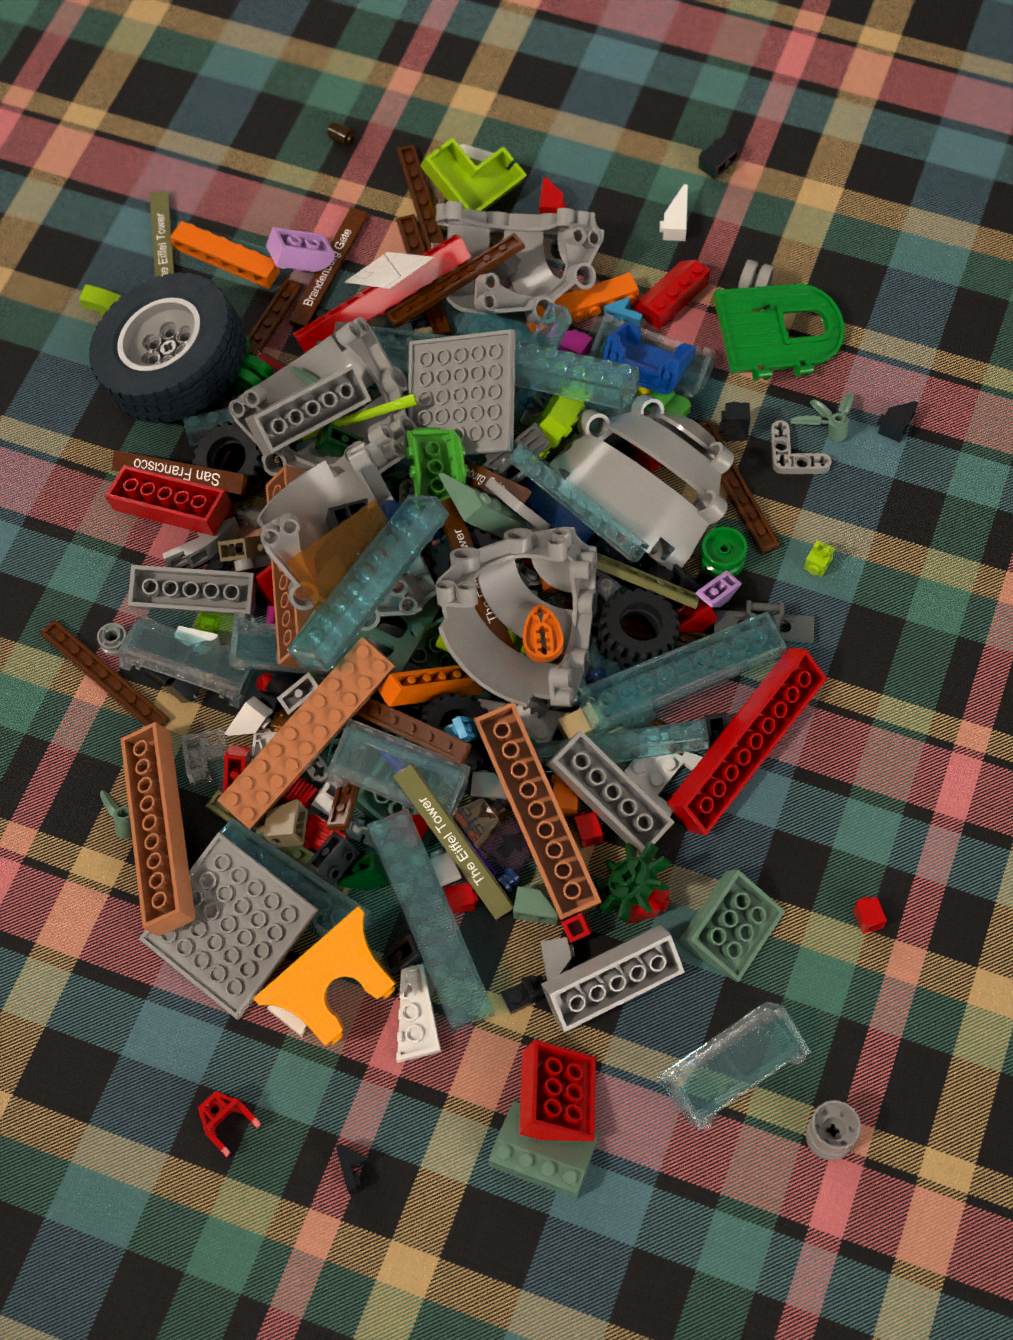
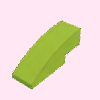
(97, 299)

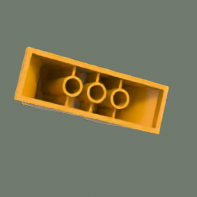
(305, 983)

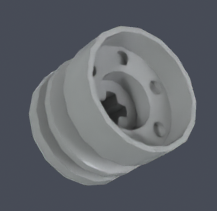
(843, 1123)

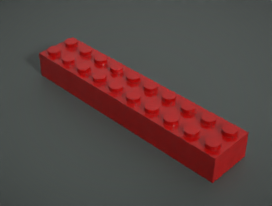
(747, 741)

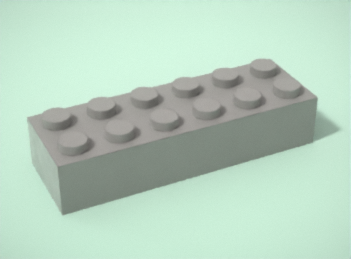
(308, 409)
(192, 590)
(609, 792)
(612, 978)

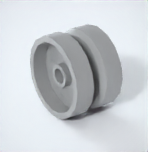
(751, 278)

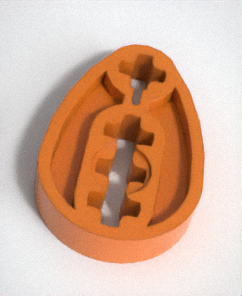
(532, 637)

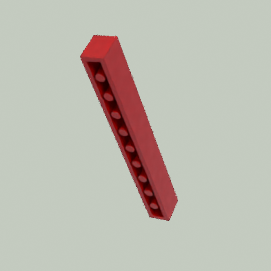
(376, 300)

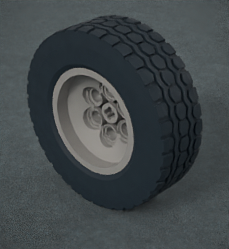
(168, 347)

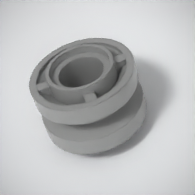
(106, 633)

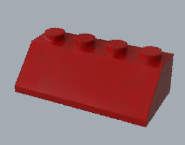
(672, 292)

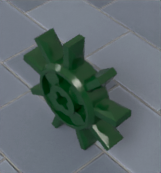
(633, 881)

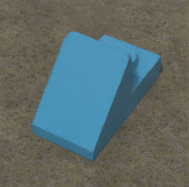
(621, 311)
(463, 728)

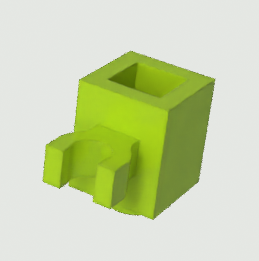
(819, 558)

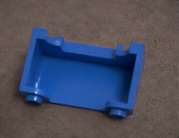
(657, 368)

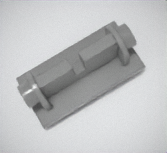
(357, 829)

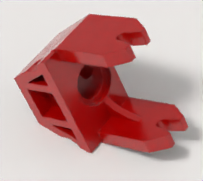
(226, 1106)

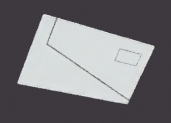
(388, 270)

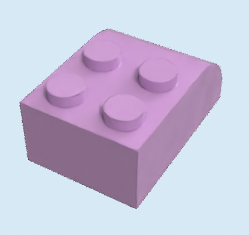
(299, 250)

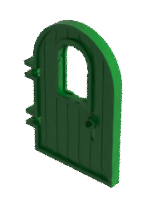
(761, 337)

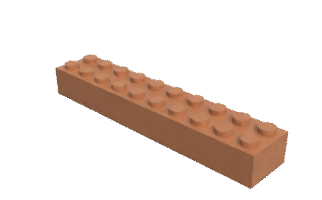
(287, 617)
(307, 733)
(537, 812)
(157, 830)

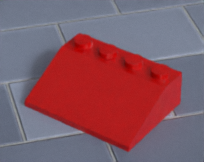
(557, 1093)

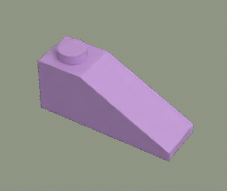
(719, 590)

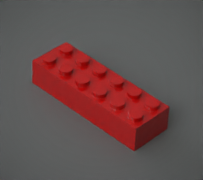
(169, 500)

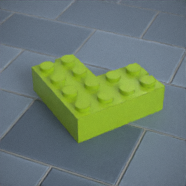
(471, 184)
(557, 418)

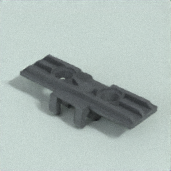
(531, 437)
(800, 625)

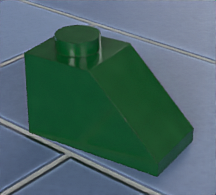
(334, 440)
(364, 874)

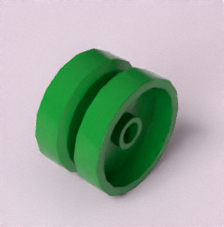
(251, 374)
(722, 551)

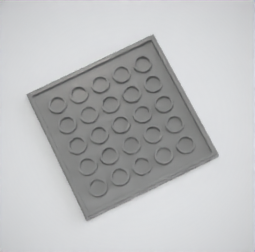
(466, 387)
(240, 930)

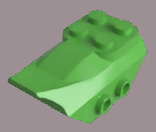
(432, 453)

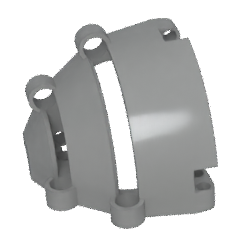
(534, 282)
(383, 435)
(637, 495)
(298, 519)
(563, 564)

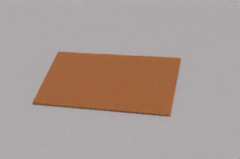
(331, 557)

